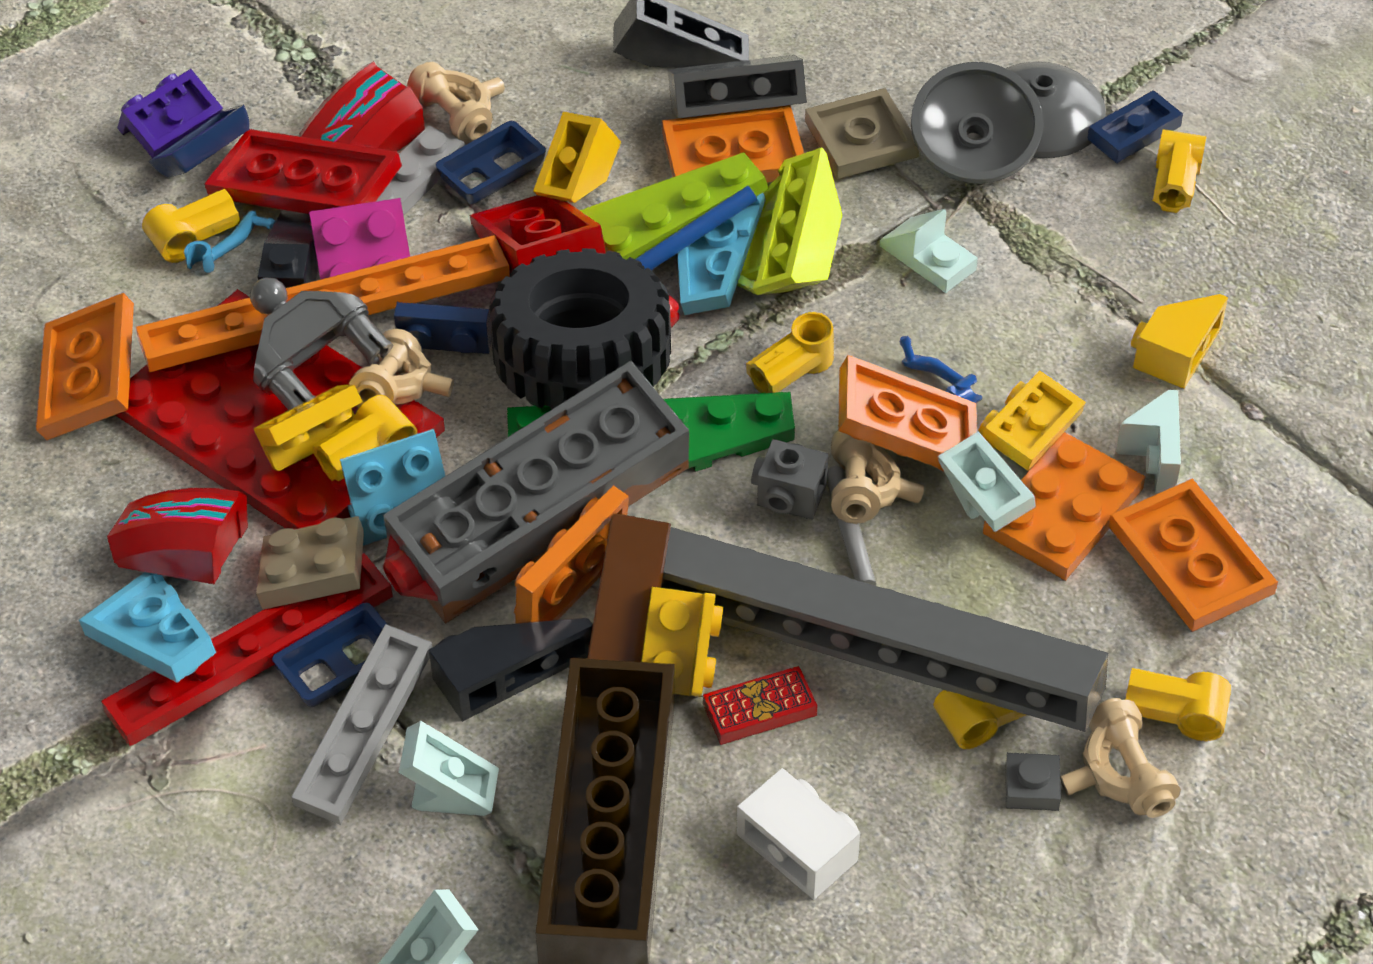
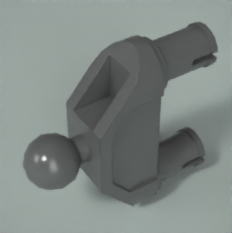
(303, 328)

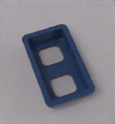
(202, 142)
(480, 156)
(327, 648)

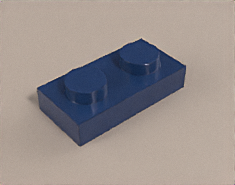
(1134, 126)
(446, 327)

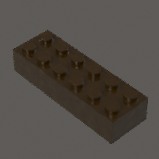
(607, 814)

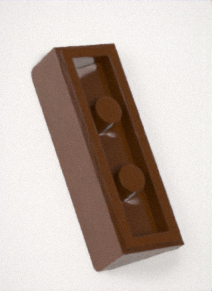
(630, 568)

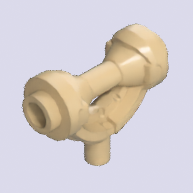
(444, 87)
(401, 373)
(856, 497)
(1148, 788)

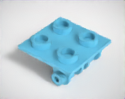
(389, 476)

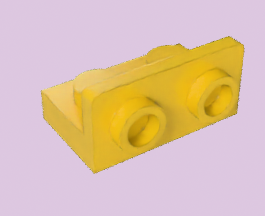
(1031, 419)
(294, 433)
(680, 634)

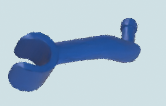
(938, 368)

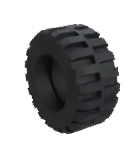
(577, 321)

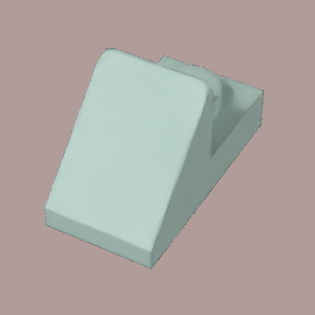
(929, 252)
(1155, 434)
(985, 482)
(446, 774)
(434, 934)

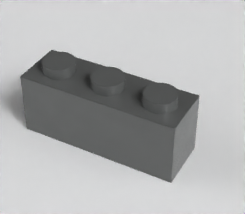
(737, 86)

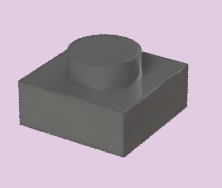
(1032, 781)

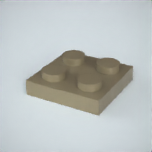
(861, 133)
(310, 562)

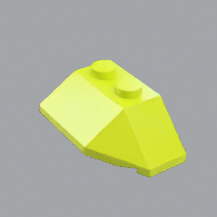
(795, 228)

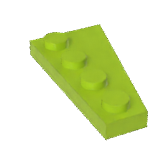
(653, 213)

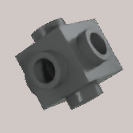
(791, 479)

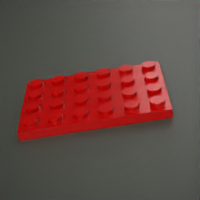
(209, 417)

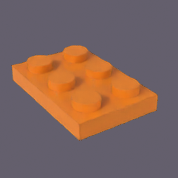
(762, 134)
(85, 366)
(901, 412)
(1074, 499)
(1192, 554)
(570, 564)

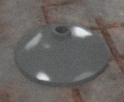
(979, 101)
(1067, 103)

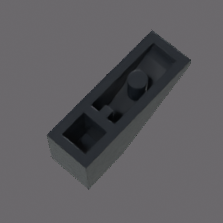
(674, 37)
(290, 251)
(503, 660)

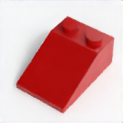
(538, 228)

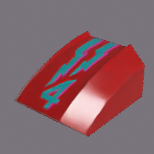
(368, 112)
(180, 532)

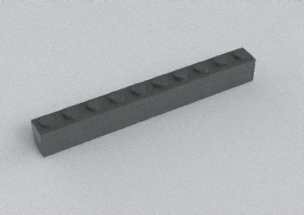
(891, 630)

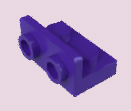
(168, 112)

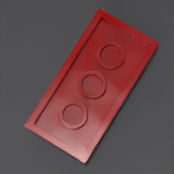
(302, 172)

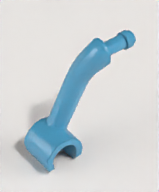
(201, 250)

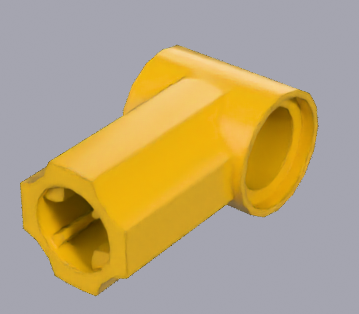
(1177, 166)
(175, 228)
(802, 351)
(373, 425)
(1194, 704)
(971, 720)

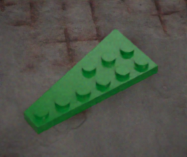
(715, 423)

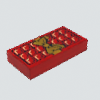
(759, 705)

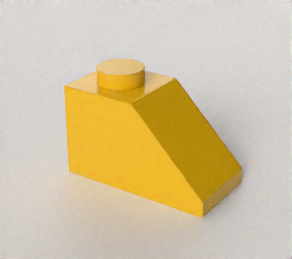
(577, 158)
(1178, 338)

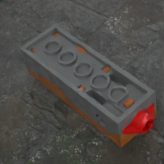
(509, 502)

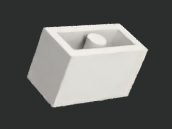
(798, 832)

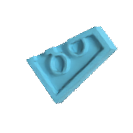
(715, 261)
(150, 628)

